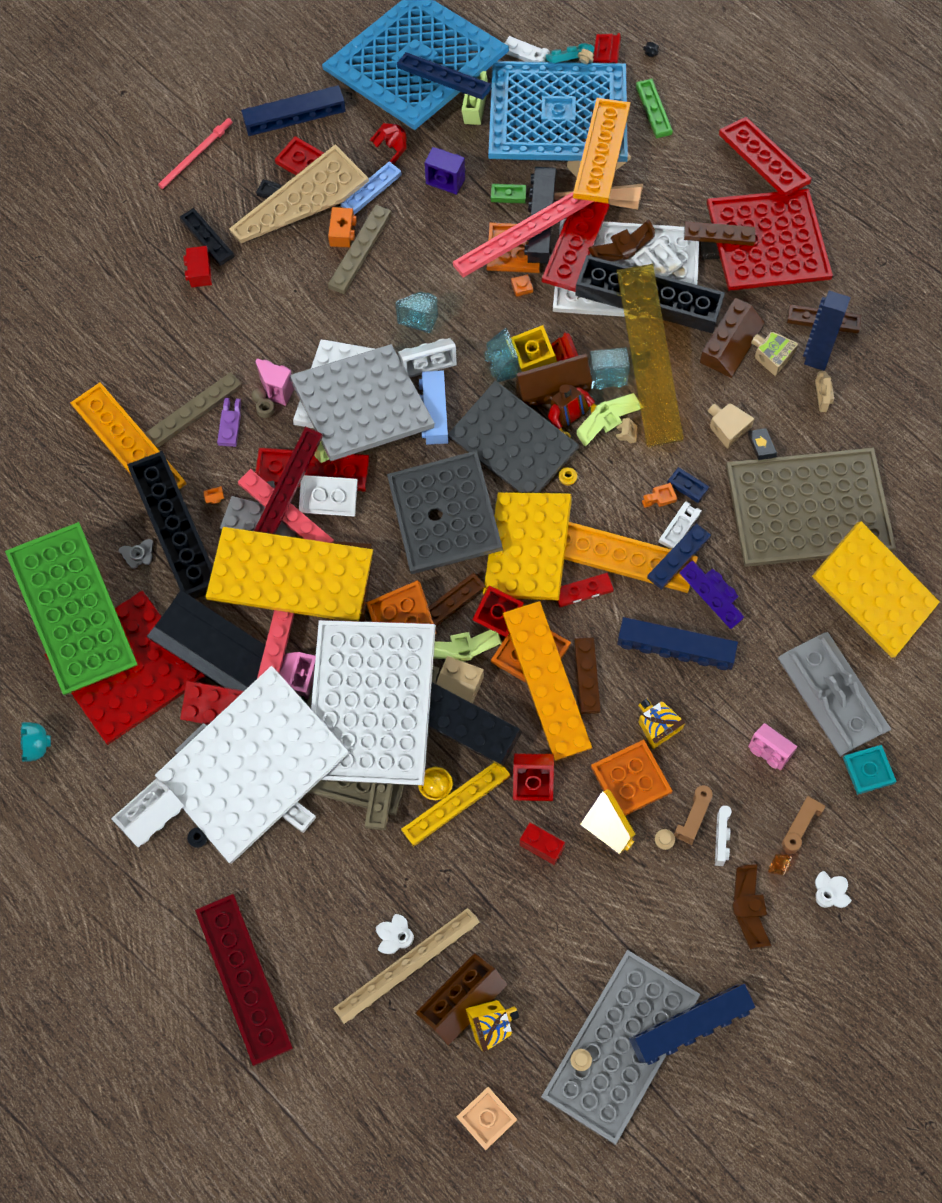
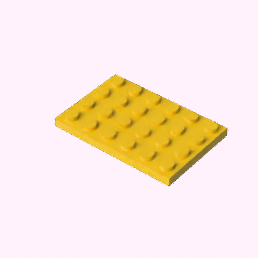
(533, 544)
(876, 589)

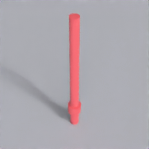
(218, 131)

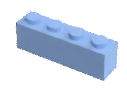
(435, 402)

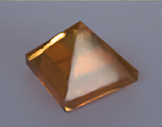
(780, 864)

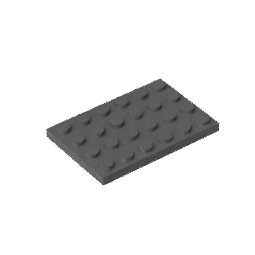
(513, 440)

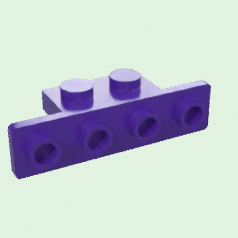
(714, 592)

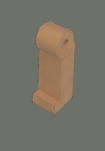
(701, 802)
(792, 840)

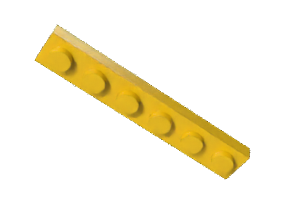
(455, 803)

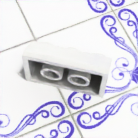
(428, 357)
(147, 812)

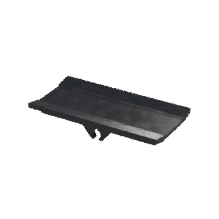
(209, 643)

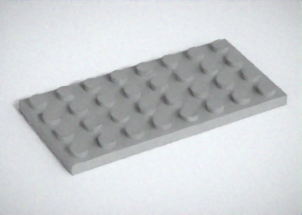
(616, 1080)

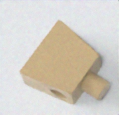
(729, 423)

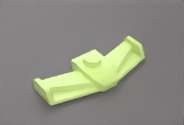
(607, 416)
(464, 647)

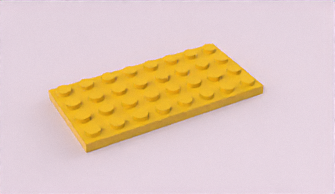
(290, 574)

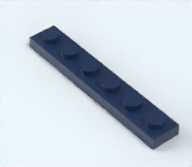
(444, 76)

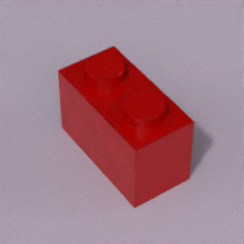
(198, 266)
(542, 843)

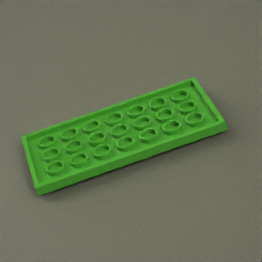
(71, 608)

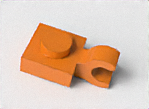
(661, 495)

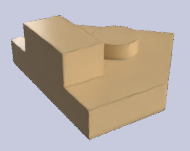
(824, 390)

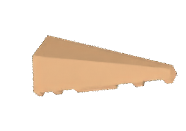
(622, 196)

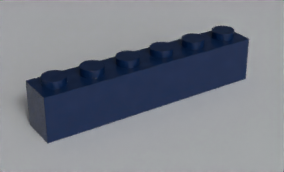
(293, 110)
(825, 329)
(677, 643)
(691, 1023)

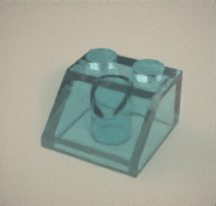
(418, 311)
(502, 356)

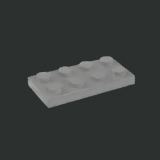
(245, 515)

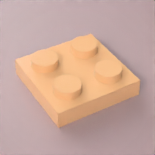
(486, 1118)

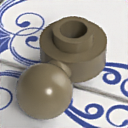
(259, 396)

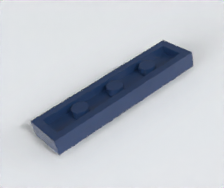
(679, 556)

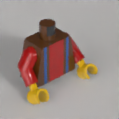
(569, 406)

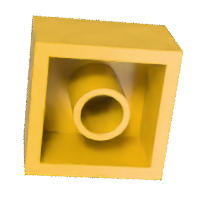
(533, 349)

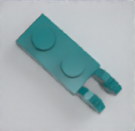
(571, 53)

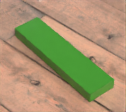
(654, 108)

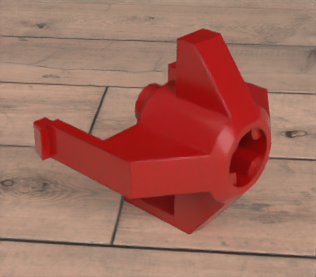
(393, 136)

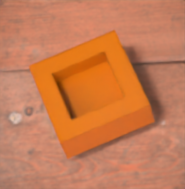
(521, 285)
(214, 495)

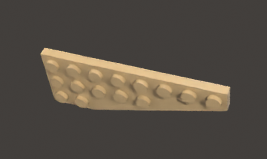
(316, 188)

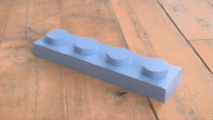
(377, 183)

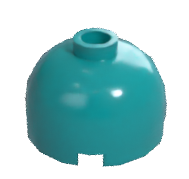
(33, 741)

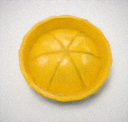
(436, 783)

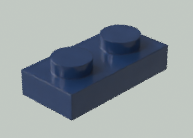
(688, 485)

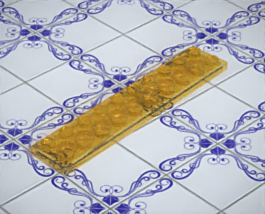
(650, 355)

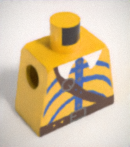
(659, 722)
(491, 1023)

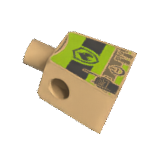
(774, 351)

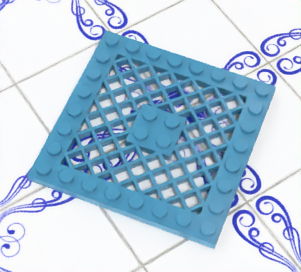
(557, 109)
(413, 113)

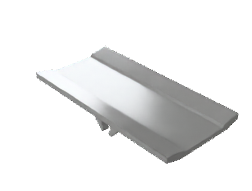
(834, 693)

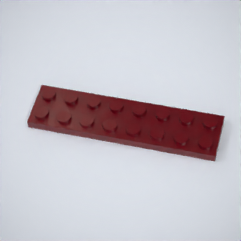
(243, 980)

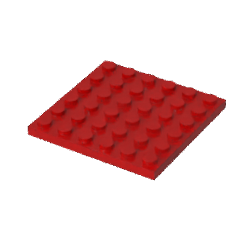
(786, 240)
(136, 694)

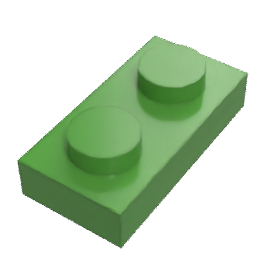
(508, 193)

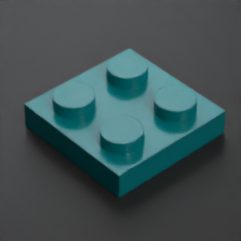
(869, 769)

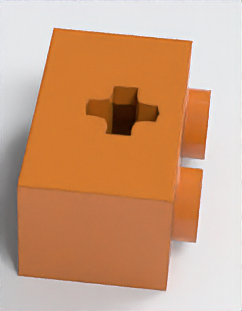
(341, 227)

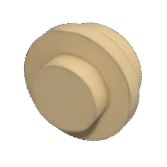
(585, 56)
(664, 839)
(581, 1060)

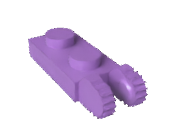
(229, 424)

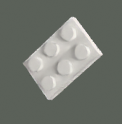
(328, 495)

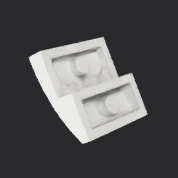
(660, 256)

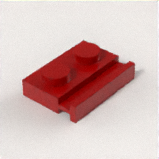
(607, 48)
(564, 348)

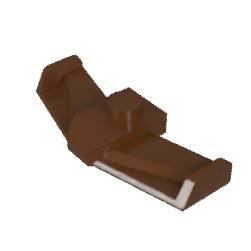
(624, 244)
(749, 907)

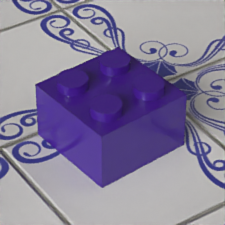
(445, 170)

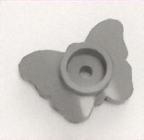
(130, 554)

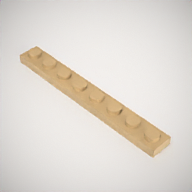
(406, 965)

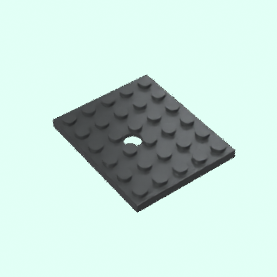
(467, 521)

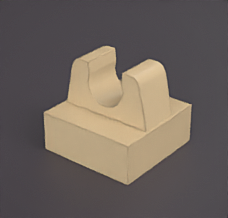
(628, 429)

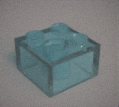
(609, 368)

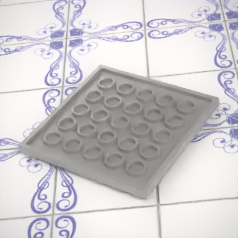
(361, 402)

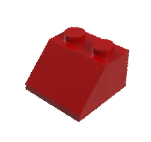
(491, 610)
(533, 777)

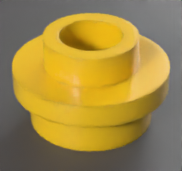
(567, 480)

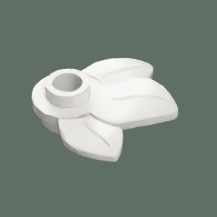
(833, 888)
(391, 935)

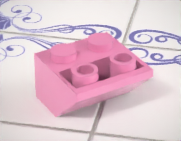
(275, 381)
(299, 672)
(772, 746)

